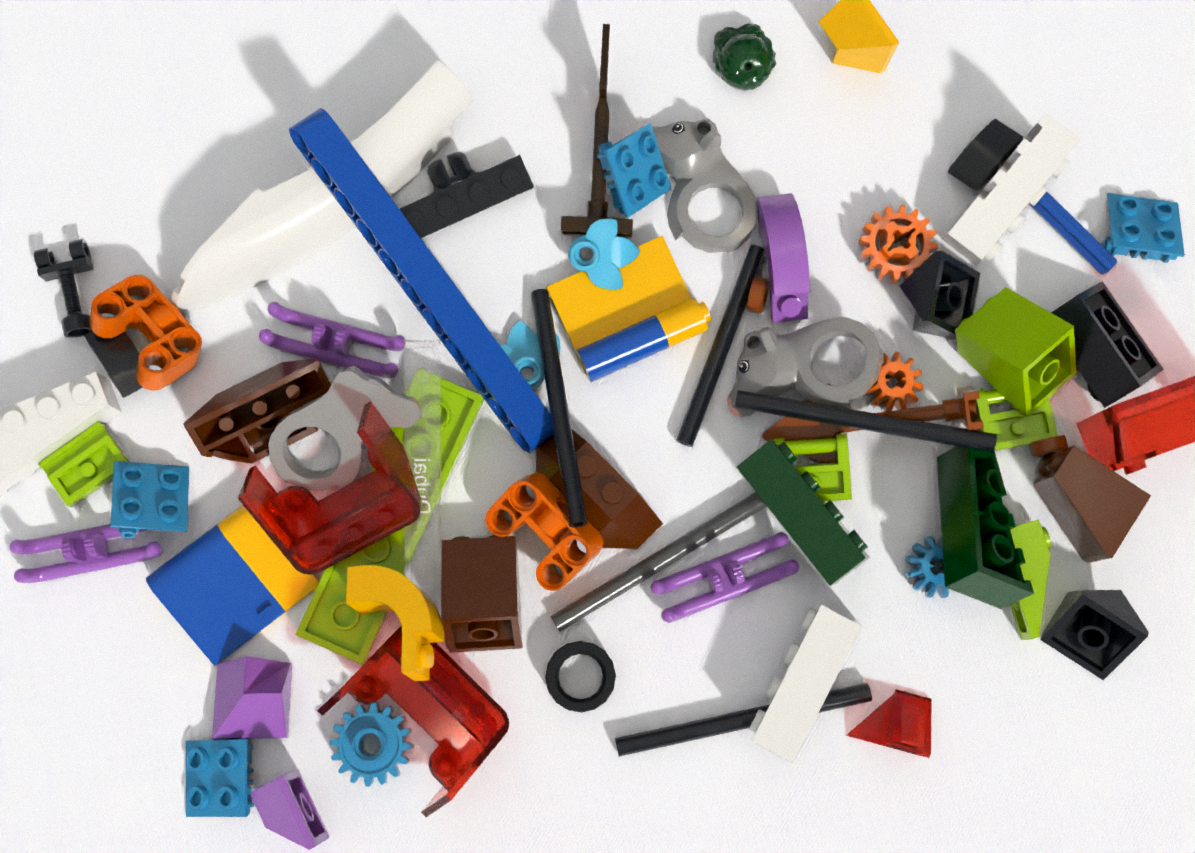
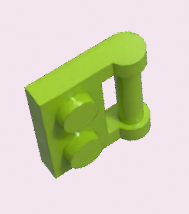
(1011, 426)
(832, 477)

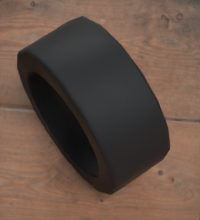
(559, 694)

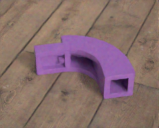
(786, 256)

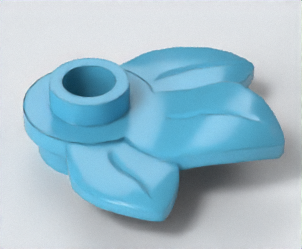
(609, 254)
(525, 352)

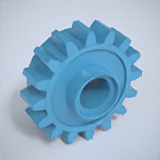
(352, 748)

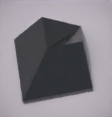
(941, 294)
(1095, 630)

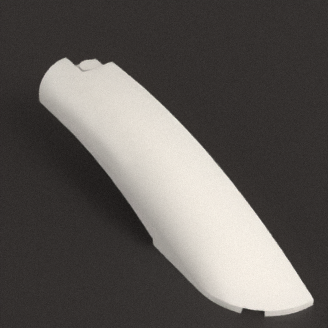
(301, 215)

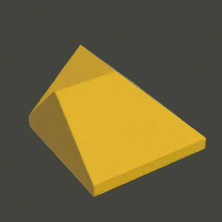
(859, 35)

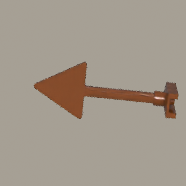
(961, 408)

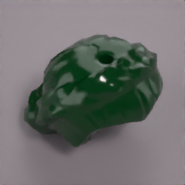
(742, 46)

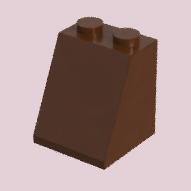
(1089, 501)
(481, 594)

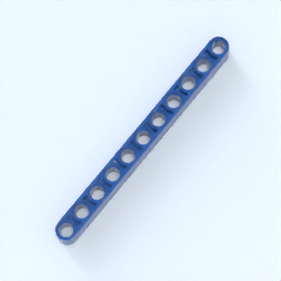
(422, 279)

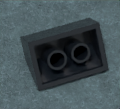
(1107, 345)

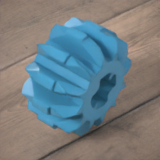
(927, 553)

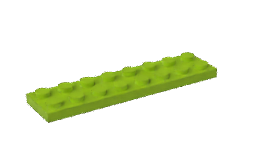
(328, 617)

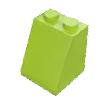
(1018, 349)

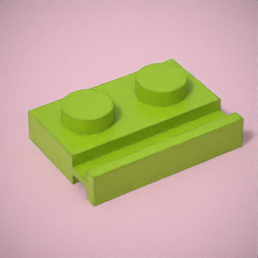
(83, 464)

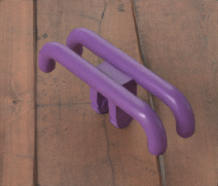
(331, 341)
(83, 549)
(725, 577)

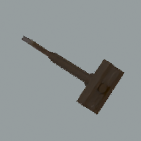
(598, 207)

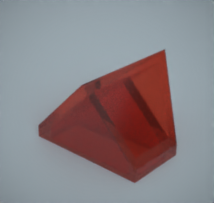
(900, 724)

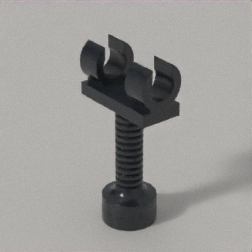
(75, 323)

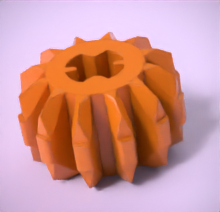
(903, 390)

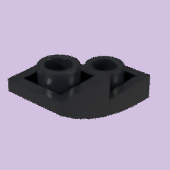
(985, 154)
(119, 360)

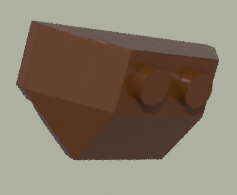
(242, 418)
(609, 499)

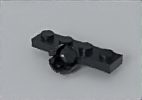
(465, 192)

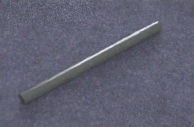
(657, 561)

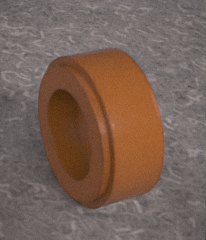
(758, 295)
(1048, 446)

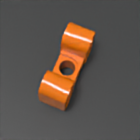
(157, 320)
(549, 520)

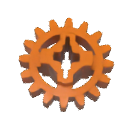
(890, 232)

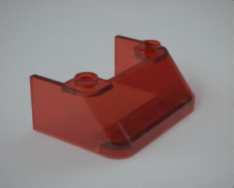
(1142, 427)
(347, 521)
(446, 706)

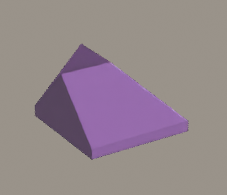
(252, 699)
(290, 811)

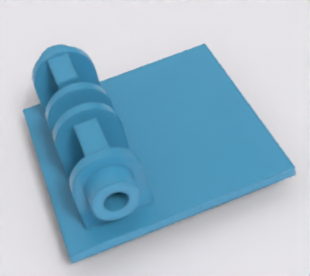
(635, 170)
(1144, 227)
(149, 497)
(218, 778)

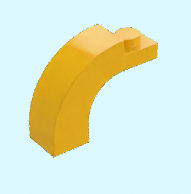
(383, 589)

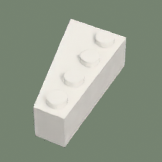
(1011, 189)
(49, 421)
(806, 683)

